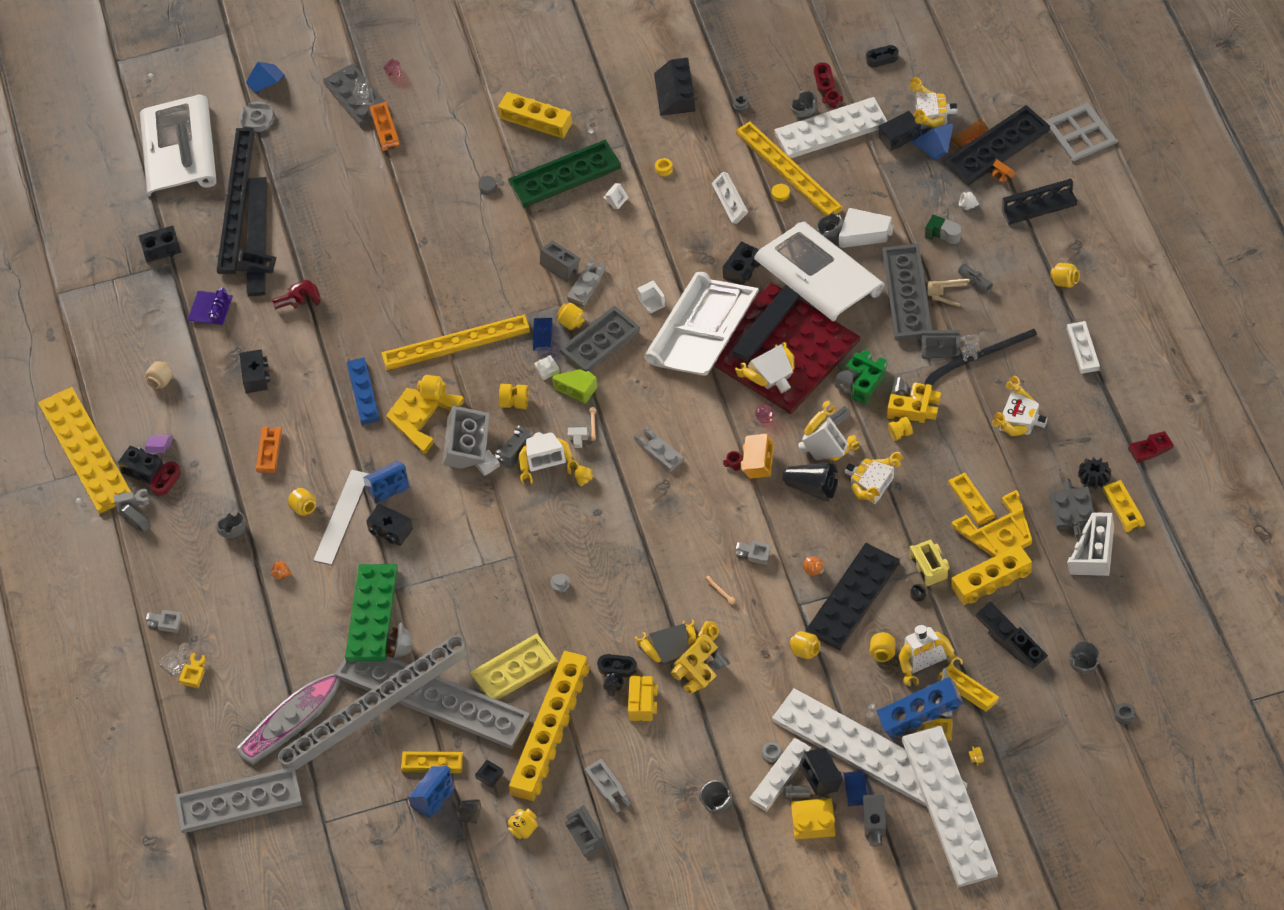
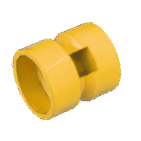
(513, 396)

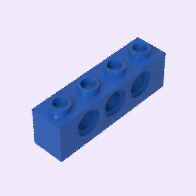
(909, 705)

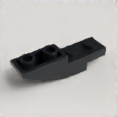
(1013, 640)

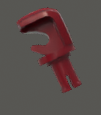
(295, 295)

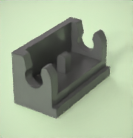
(559, 260)
(940, 343)
(510, 452)
(584, 831)

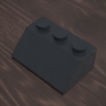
(675, 87)

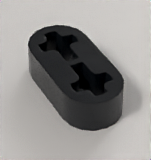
(882, 56)

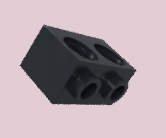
(159, 244)
(741, 264)

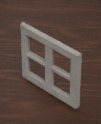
(1081, 132)

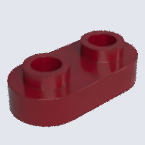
(823, 77)
(164, 480)

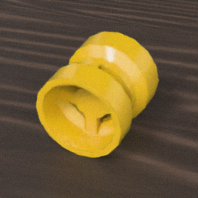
(900, 428)

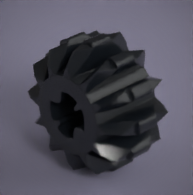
(1094, 473)

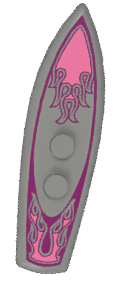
(289, 718)

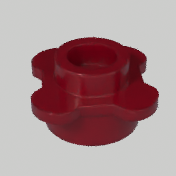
(832, 98)
(733, 456)

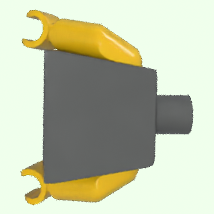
(668, 644)

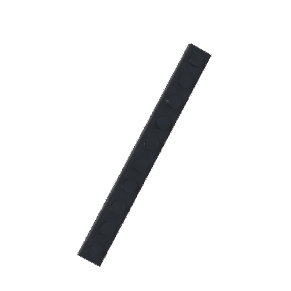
(235, 201)

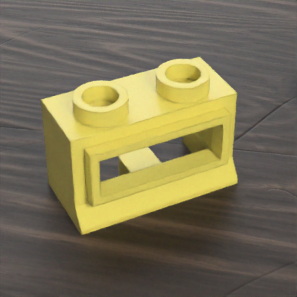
(931, 575)

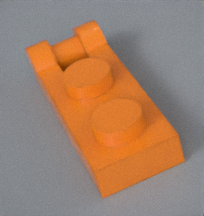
(384, 125)
(268, 450)

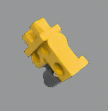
(914, 402)
(692, 664)

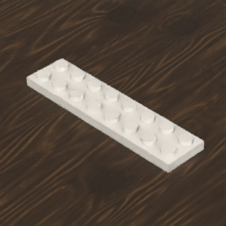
(949, 806)

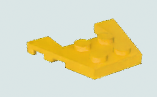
(412, 413)
(1001, 533)

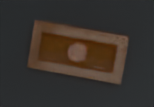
(970, 133)

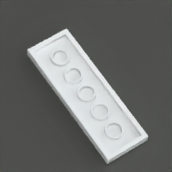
(830, 128)

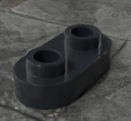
(618, 664)

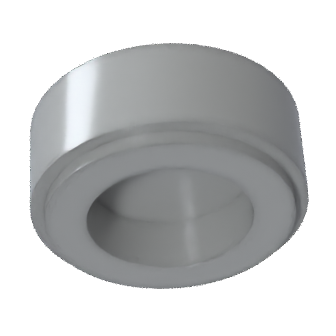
(771, 752)

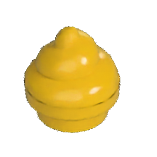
(583, 475)

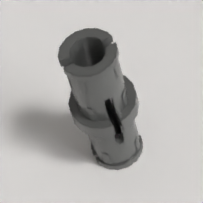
(983, 283)

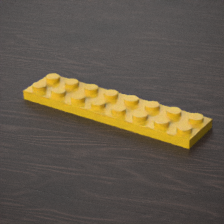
(84, 448)

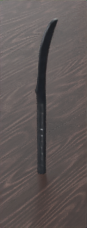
(938, 373)

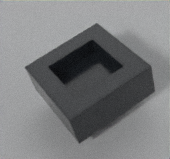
(489, 773)

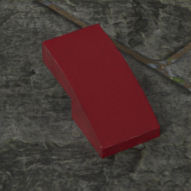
(1154, 446)

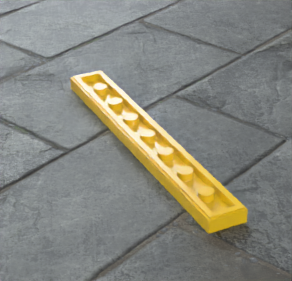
(788, 169)
(455, 342)

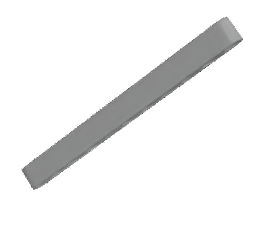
(369, 712)

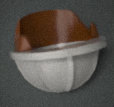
(399, 642)

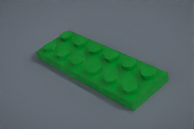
(371, 613)

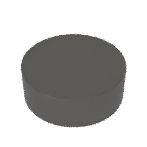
(487, 185)
(1125, 713)

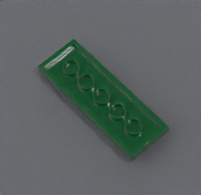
(564, 173)

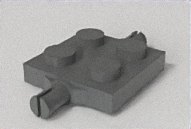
(1071, 507)

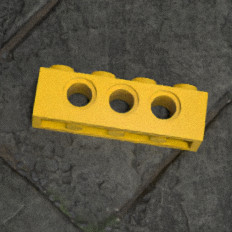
(535, 115)
(996, 566)

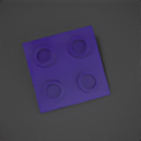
(210, 307)

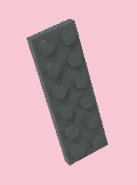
(906, 291)

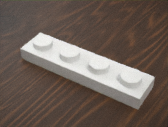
(779, 775)

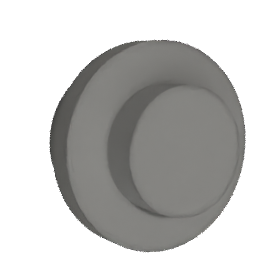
(560, 582)

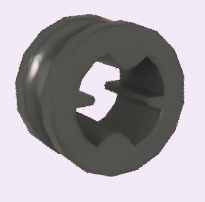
(740, 107)

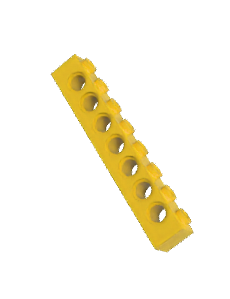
(530, 787)

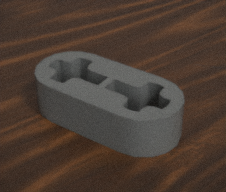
(135, 518)

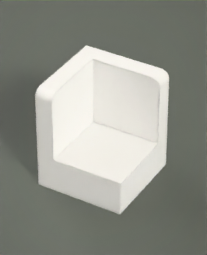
(651, 297)

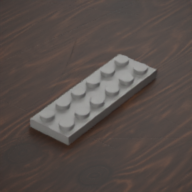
(238, 799)

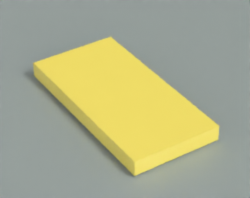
(514, 668)

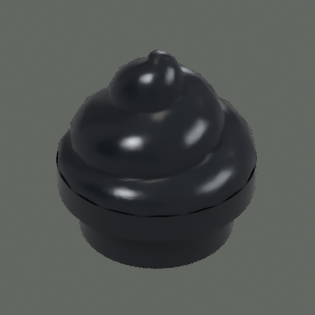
(613, 682)

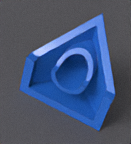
(263, 76)
(935, 141)

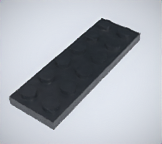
(997, 143)
(853, 596)

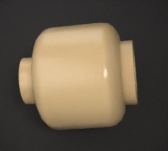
(159, 375)

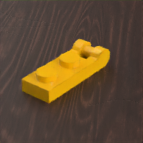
(1123, 505)

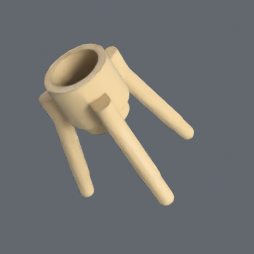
(936, 288)

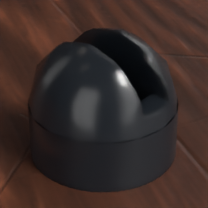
(917, 595)

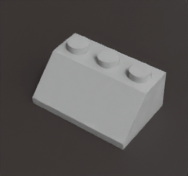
(465, 437)

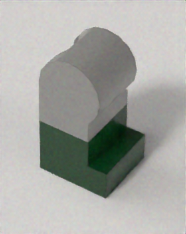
(943, 229)

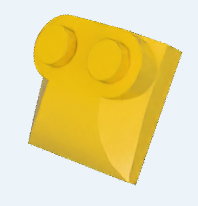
(813, 818)

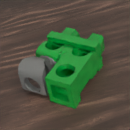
(867, 371)

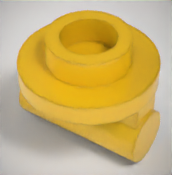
(709, 628)

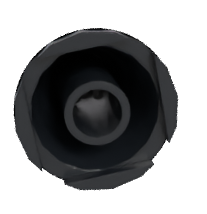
(813, 479)

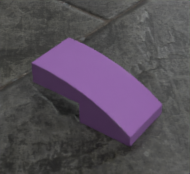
(158, 443)

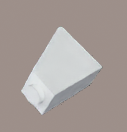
(864, 228)

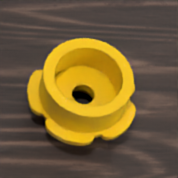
(976, 755)

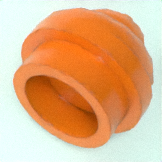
(813, 566)
(280, 570)

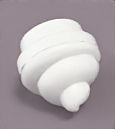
(968, 201)

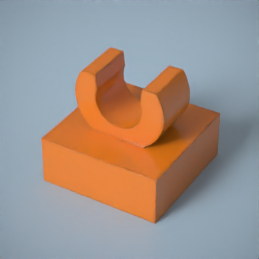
(1002, 169)

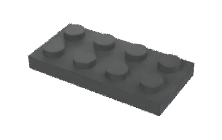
(342, 87)
(600, 339)

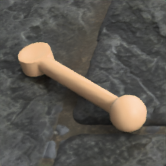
(592, 410)
(731, 600)

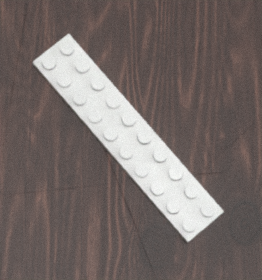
(849, 742)

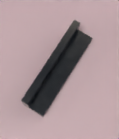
(1039, 203)

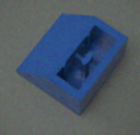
(387, 481)
(432, 790)

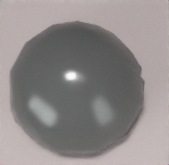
(805, 104)
(830, 225)
(232, 526)
(1084, 657)
(716, 797)

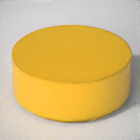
(663, 167)
(780, 192)

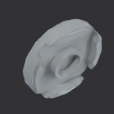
(257, 116)

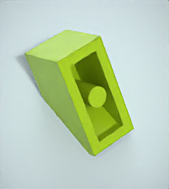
(576, 384)

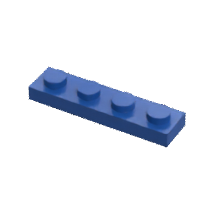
(363, 391)

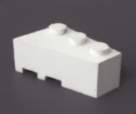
(1094, 549)

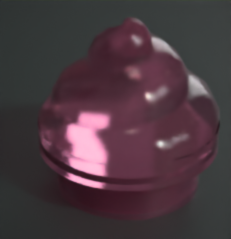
(393, 68)
(764, 413)

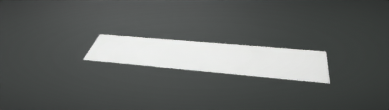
(341, 517)

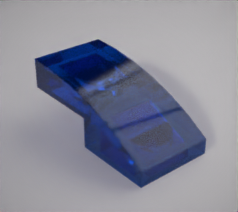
(542, 334)
(855, 787)

